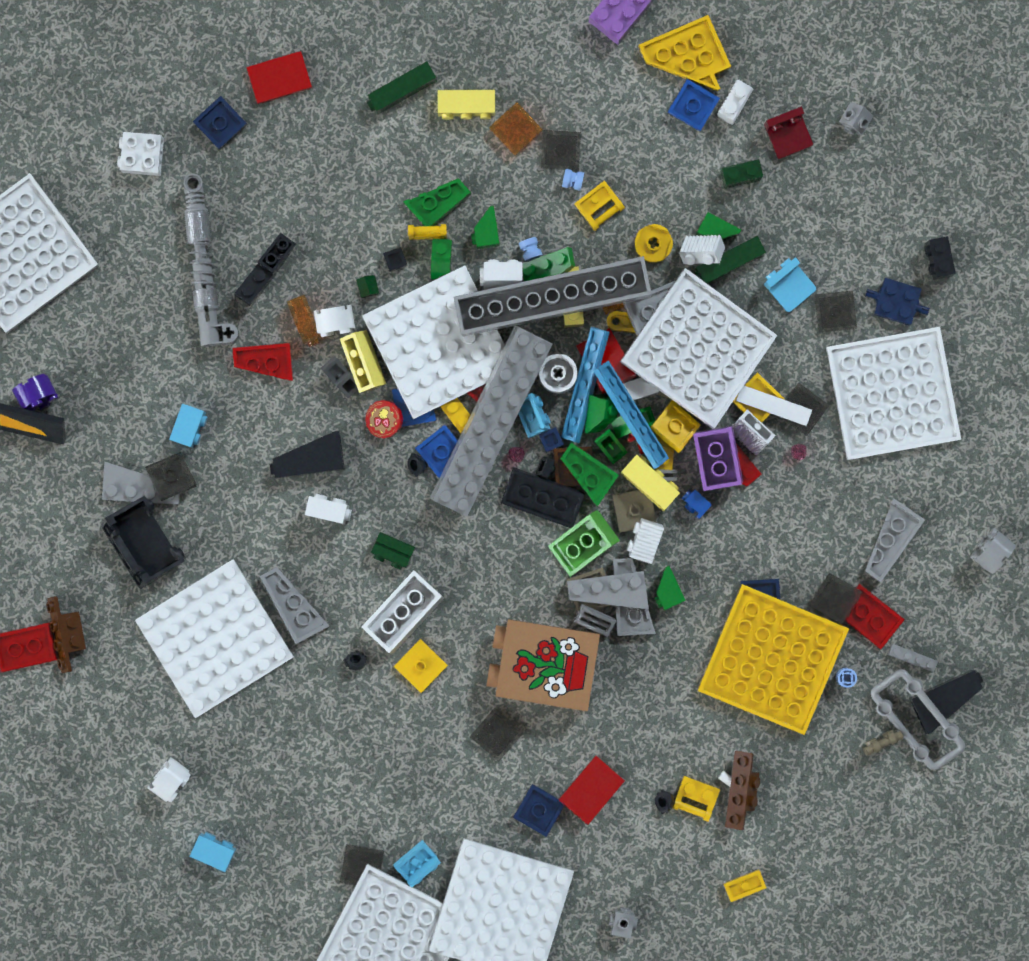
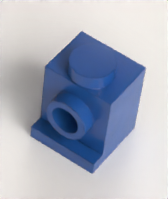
(696, 503)

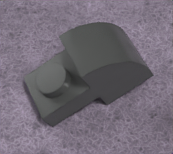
(340, 376)

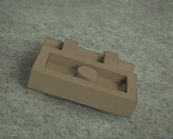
(889, 738)

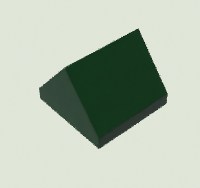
(367, 286)

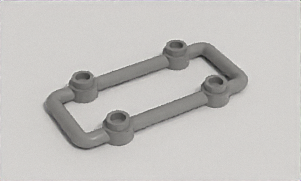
(914, 687)

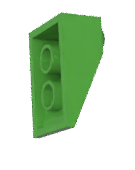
(583, 543)

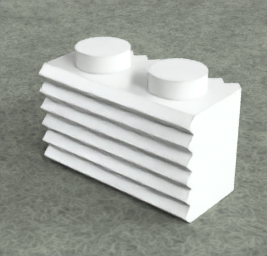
(734, 102)
(702, 249)
(752, 432)
(645, 540)

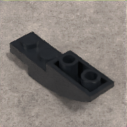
(266, 269)

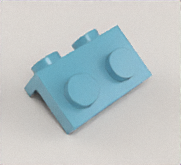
(533, 416)
(417, 863)

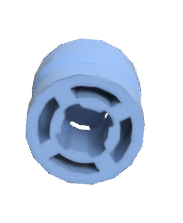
(573, 179)
(530, 249)
(846, 677)

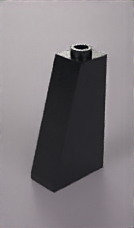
(314, 457)
(947, 698)

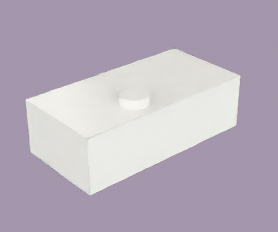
(402, 612)

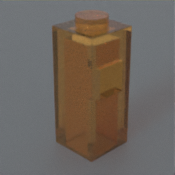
(304, 320)

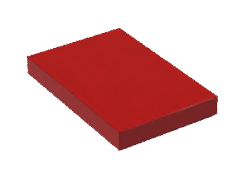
(279, 77)
(613, 354)
(874, 618)
(26, 647)
(591, 790)

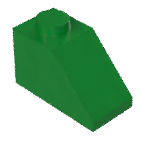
(716, 226)
(486, 231)
(440, 258)
(600, 413)
(621, 428)
(668, 590)

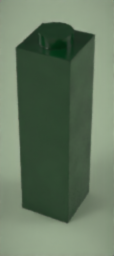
(401, 88)
(731, 260)

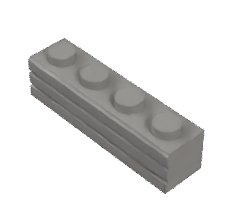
(912, 657)

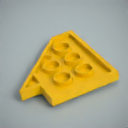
(689, 53)

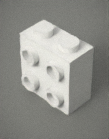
(141, 153)
(500, 274)
(333, 511)

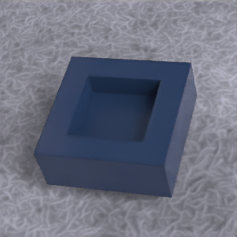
(551, 439)

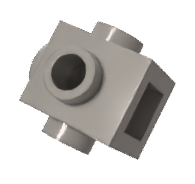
(856, 119)
(619, 929)

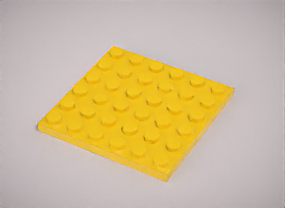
(773, 659)

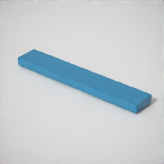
(585, 384)
(631, 414)

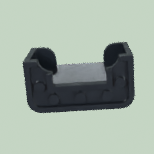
(141, 542)

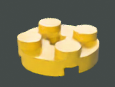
(663, 239)

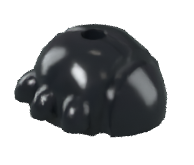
(416, 464)
(355, 661)
(664, 801)

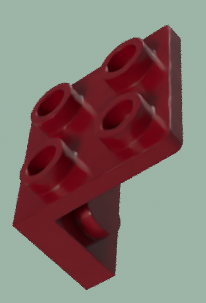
(788, 133)

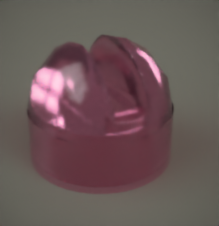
(799, 451)
(516, 454)

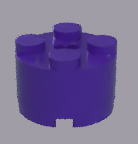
(35, 393)

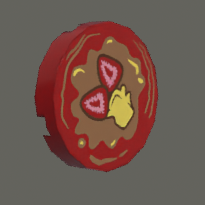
(384, 419)

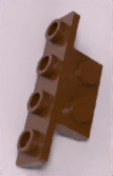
(67, 633)
(742, 790)

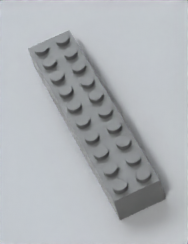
(552, 296)
(491, 421)

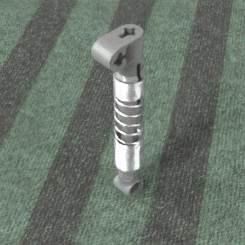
(198, 235)

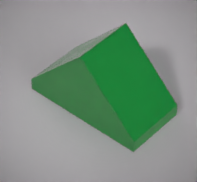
(611, 446)

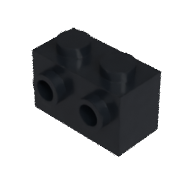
(940, 258)

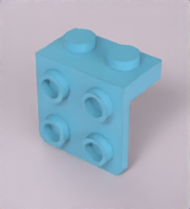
(789, 285)

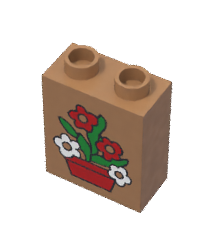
(544, 664)

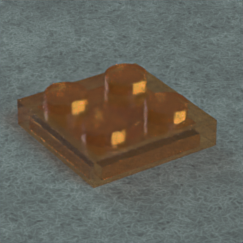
(515, 129)

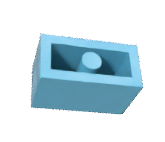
(188, 426)
(213, 852)

